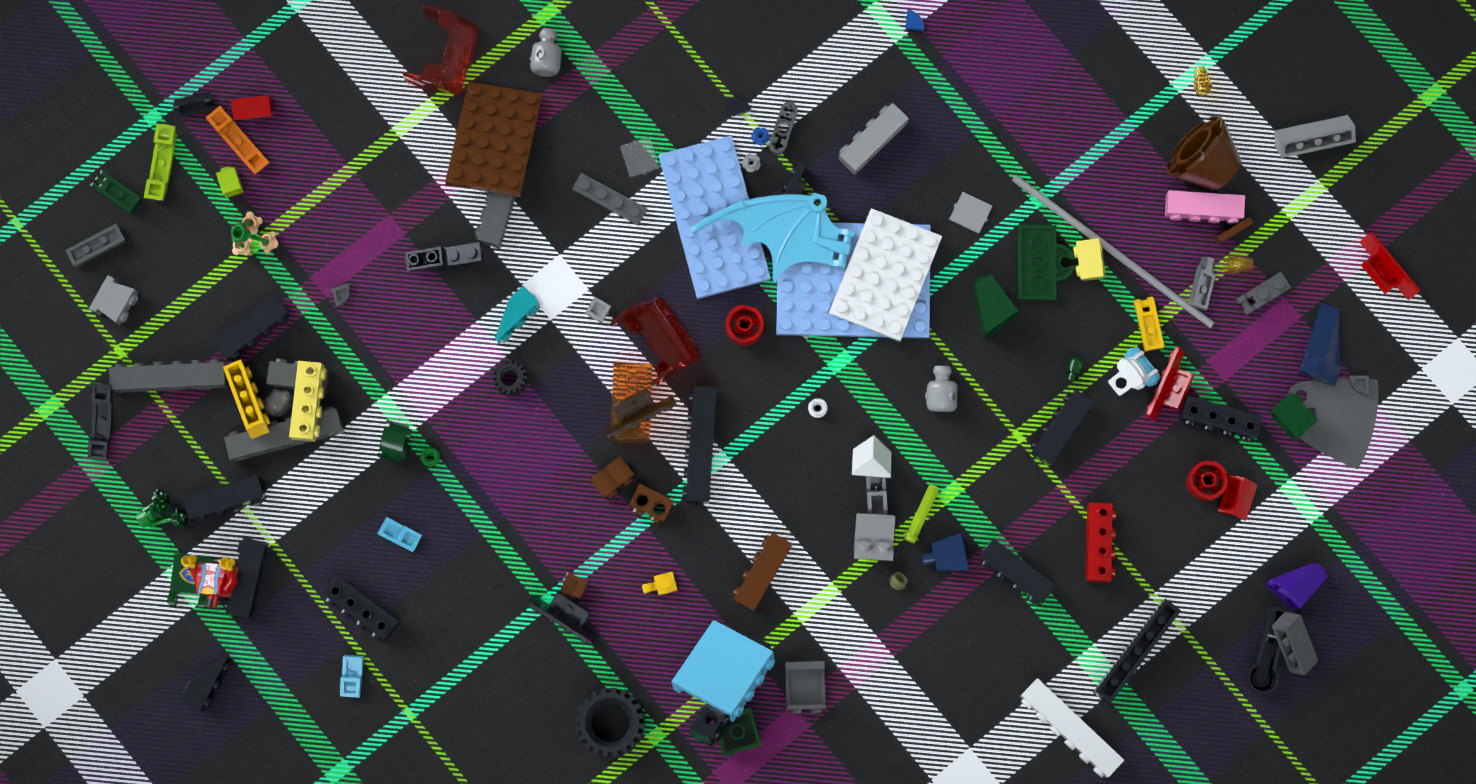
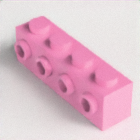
(1205, 206)

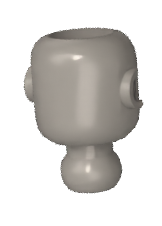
(546, 55)
(941, 393)

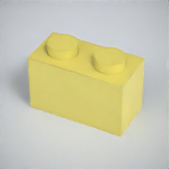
(1090, 259)

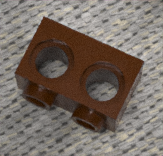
(654, 499)

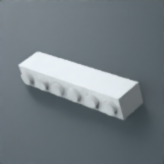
(1072, 728)

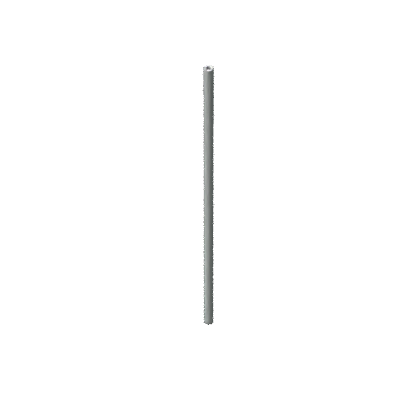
(1113, 251)

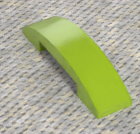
(161, 163)

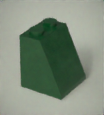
(992, 305)

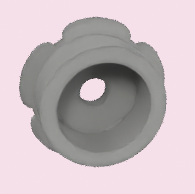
(746, 163)

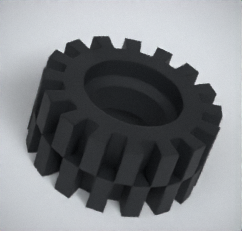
(510, 389)

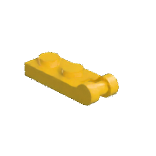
(1149, 324)

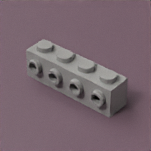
(1314, 136)
(873, 138)

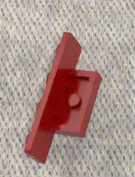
(1385, 269)
(1172, 387)

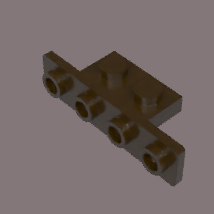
(635, 410)

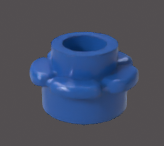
(760, 131)

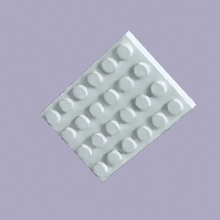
(885, 275)

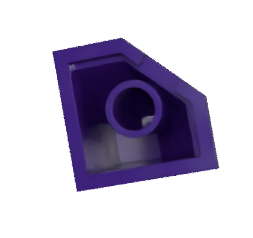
(1298, 585)

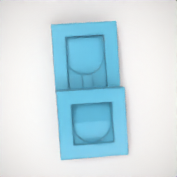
(399, 534)
(351, 676)

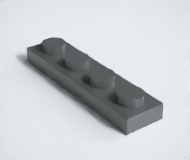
(609, 199)

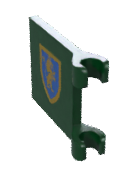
(183, 581)

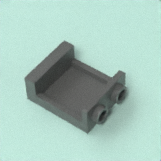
(805, 686)

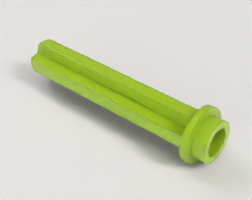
(921, 514)

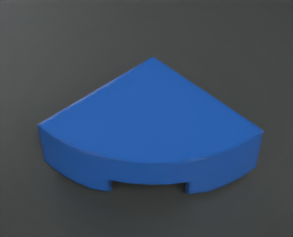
(914, 21)

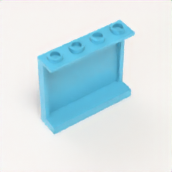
(724, 669)

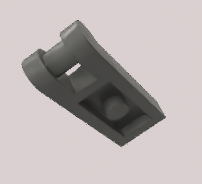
(1264, 293)

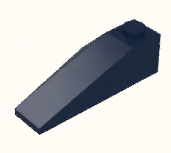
(1322, 351)

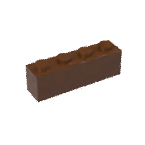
(762, 572)

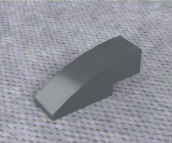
(876, 495)

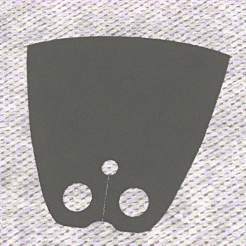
(1343, 418)

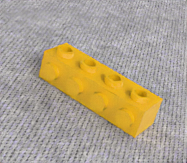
(246, 399)

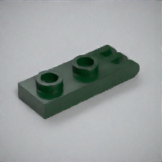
(117, 192)

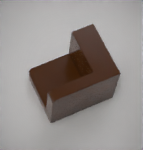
(574, 586)

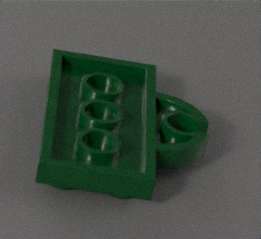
(1040, 263)

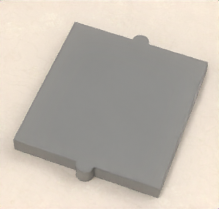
(970, 212)

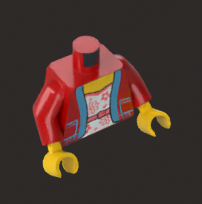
(212, 579)

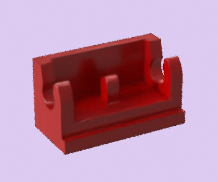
(252, 107)

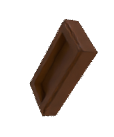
(1232, 231)

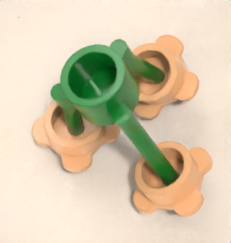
(243, 239)

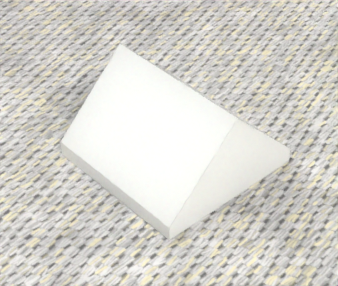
(871, 459)

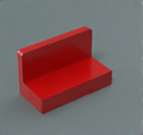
(1237, 497)

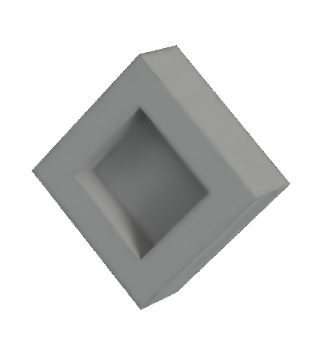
(598, 310)

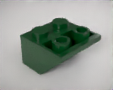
(1293, 416)

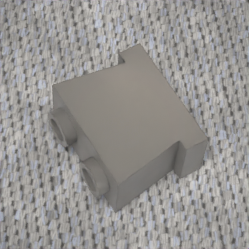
(114, 300)

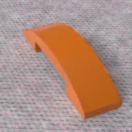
(237, 140)

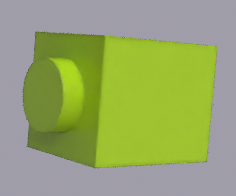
(229, 182)

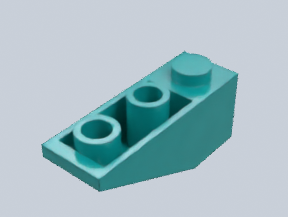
(518, 308)

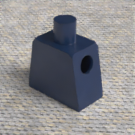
(947, 555)

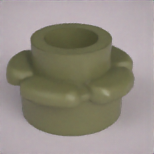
(898, 581)

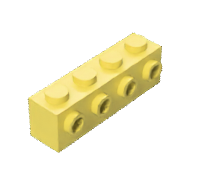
(307, 401)

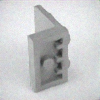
(874, 537)

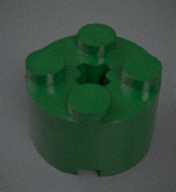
(394, 440)

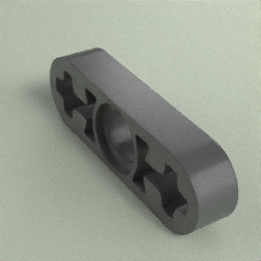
(782, 113)

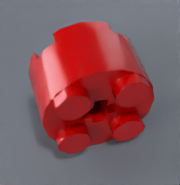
(743, 336)
(1217, 476)

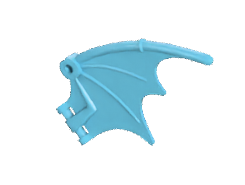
(790, 228)

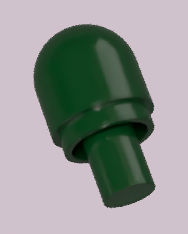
(1074, 367)

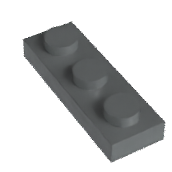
(95, 245)

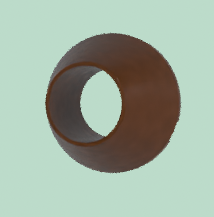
(1205, 155)

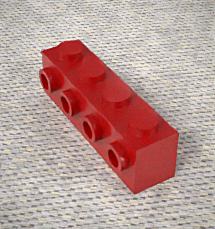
(1099, 542)

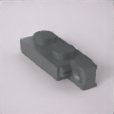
(1202, 284)

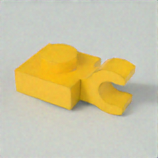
(663, 584)

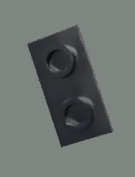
(193, 104)

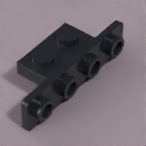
(566, 613)

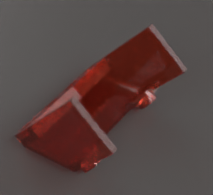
(457, 56)
(662, 334)

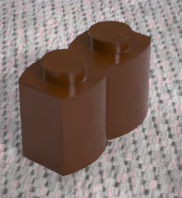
(612, 478)

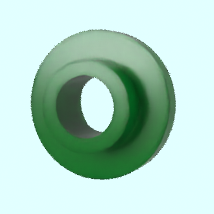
(424, 455)

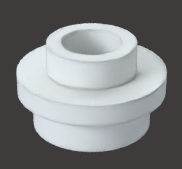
(820, 402)

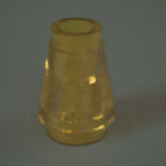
(1202, 83)
(1237, 264)

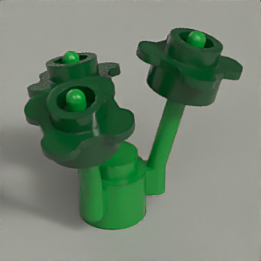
(158, 509)

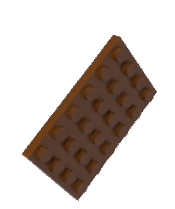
(494, 139)

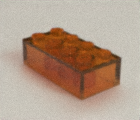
(628, 380)

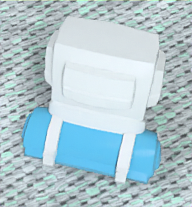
(1136, 371)

